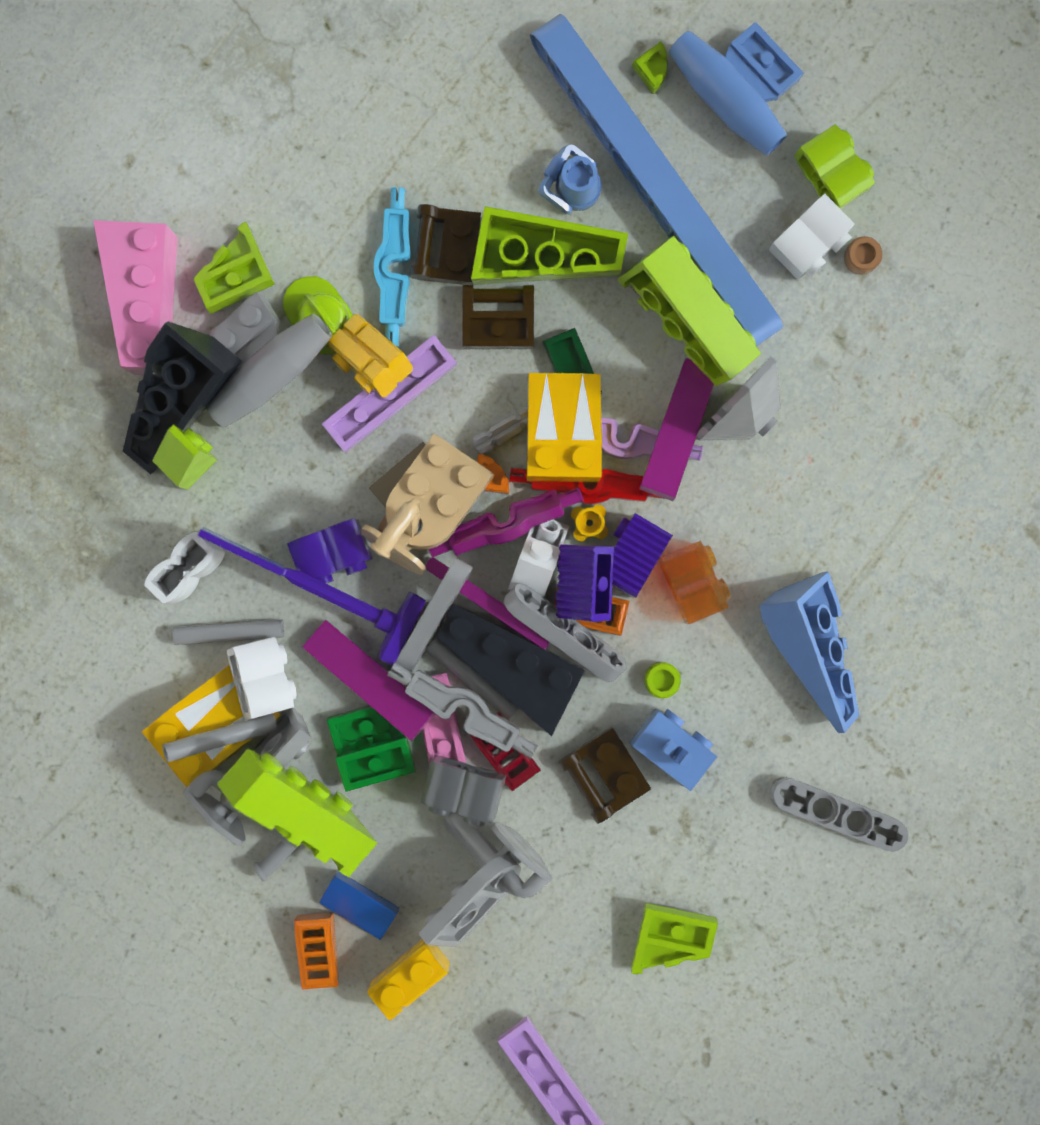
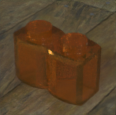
(694, 582)

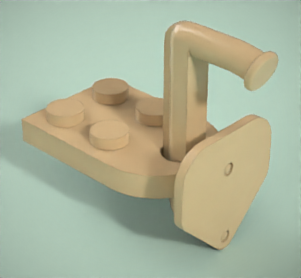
(433, 491)

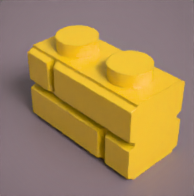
(370, 356)
(408, 978)

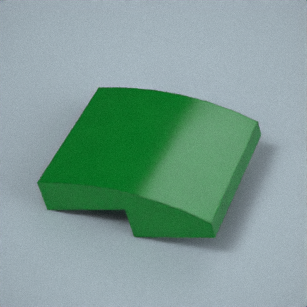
(368, 748)

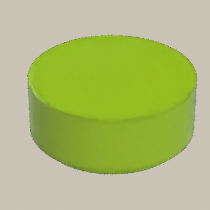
(662, 680)

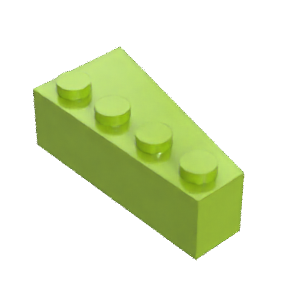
(539, 248)
(691, 311)
(298, 809)

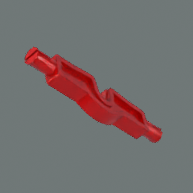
(611, 486)

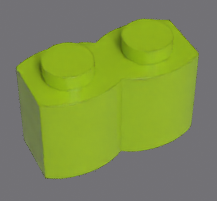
(834, 167)

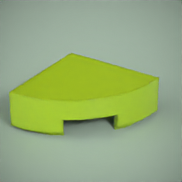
(652, 66)

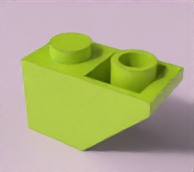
(184, 456)

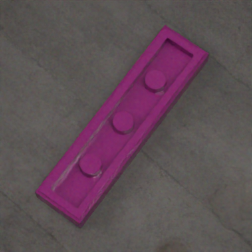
(677, 432)
(488, 603)
(368, 680)

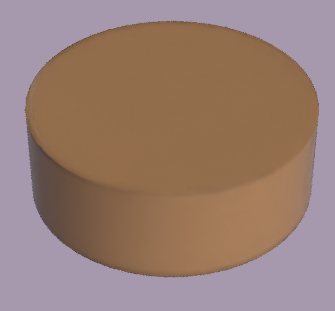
(863, 255)

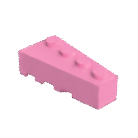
(139, 284)

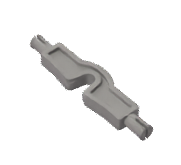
(445, 699)

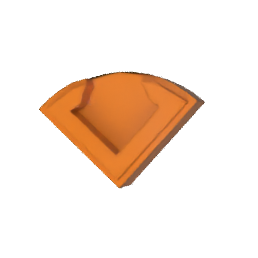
(499, 482)

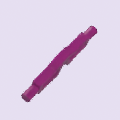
(523, 517)

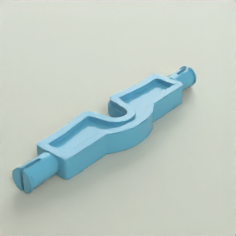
(393, 250)

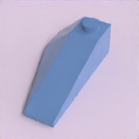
(807, 635)

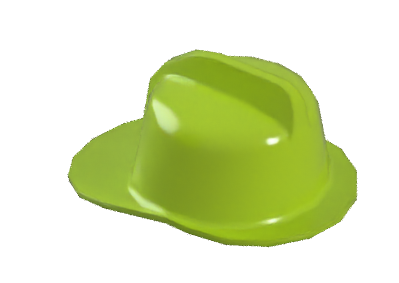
(317, 297)

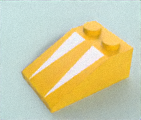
(564, 427)
(203, 710)

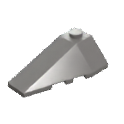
(749, 409)

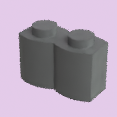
(463, 790)

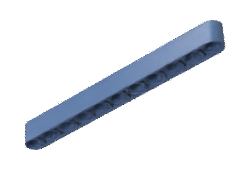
(652, 173)

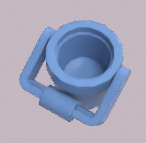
(576, 181)

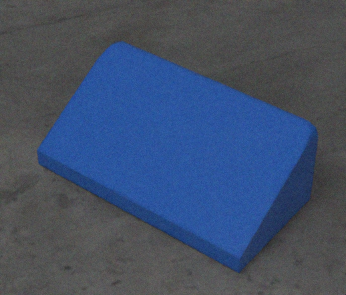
(359, 905)

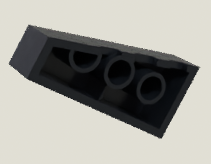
(517, 668)

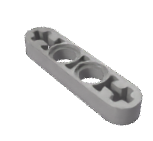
(434, 614)
(565, 633)
(838, 815)

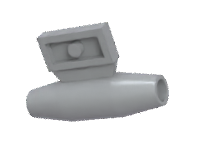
(267, 356)

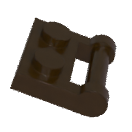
(457, 248)
(497, 328)
(614, 767)

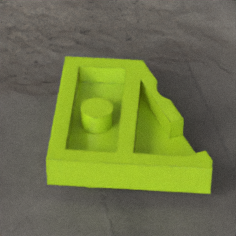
(233, 272)
(672, 937)

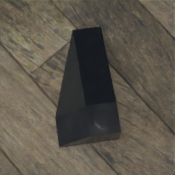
(177, 385)

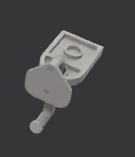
(284, 744)
(480, 893)

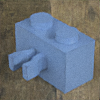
(673, 749)

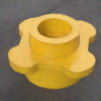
(595, 514)

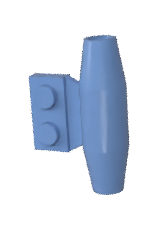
(740, 82)

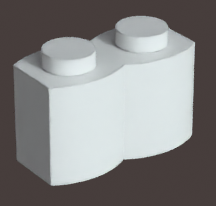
(811, 237)
(179, 576)
(261, 678)

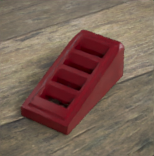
(518, 780)

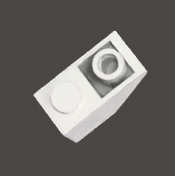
(539, 556)

